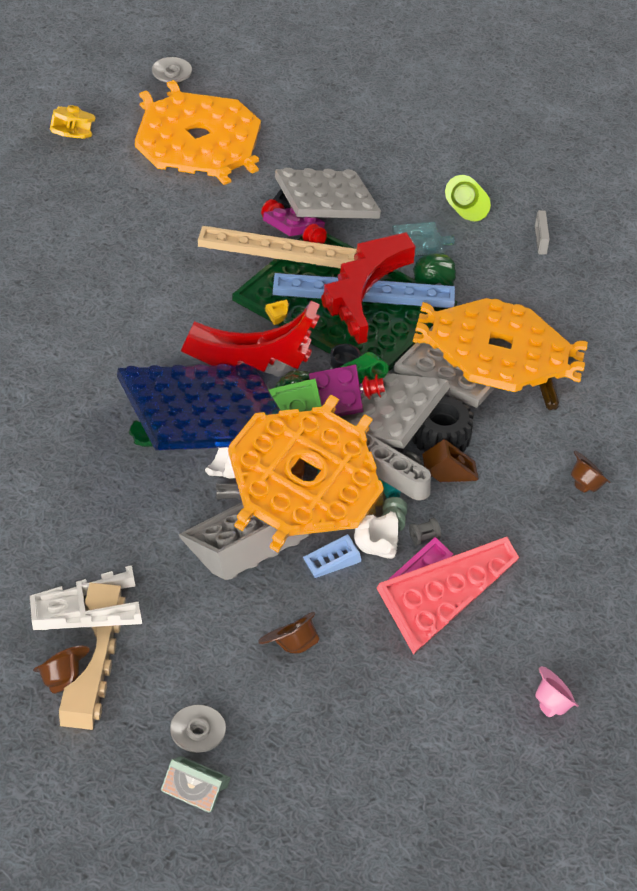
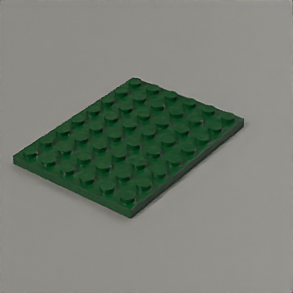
(389, 328)

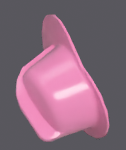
(553, 694)

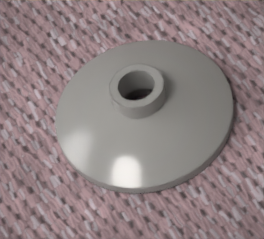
(172, 69)
(198, 719)

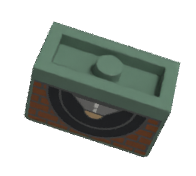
(194, 783)

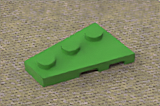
(298, 396)

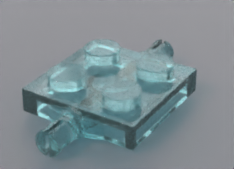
(424, 238)

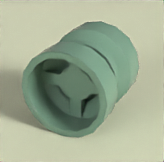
(398, 506)

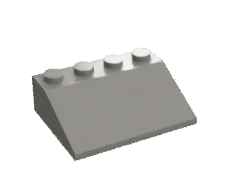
(228, 549)

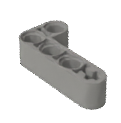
(400, 470)

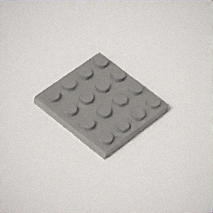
(327, 193)
(428, 362)
(401, 407)

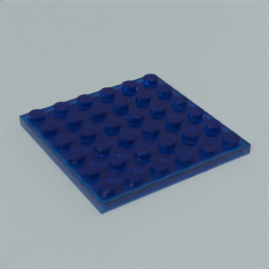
(195, 403)

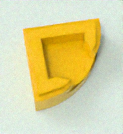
(277, 311)

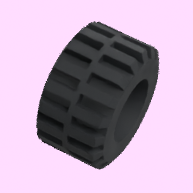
(447, 421)

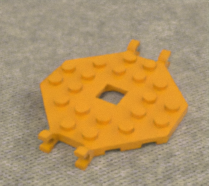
(166, 139)
(535, 350)
(331, 502)

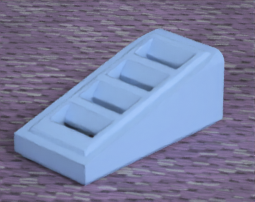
(337, 546)

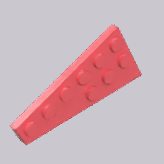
(435, 594)

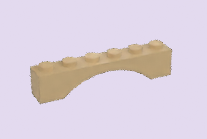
(81, 698)

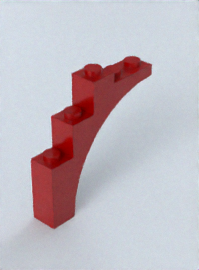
(356, 278)
(257, 349)

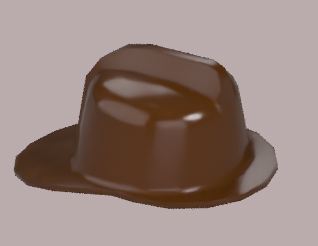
(587, 475)
(295, 636)
(62, 668)

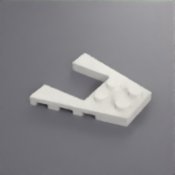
(66, 608)

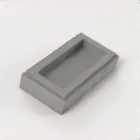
(542, 232)

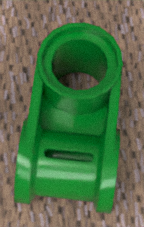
(369, 365)

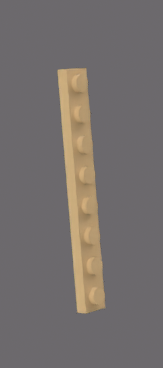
(275, 247)

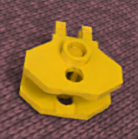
(71, 122)

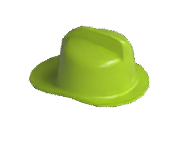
(467, 198)

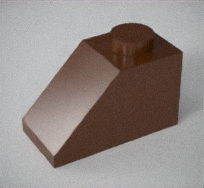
(449, 463)

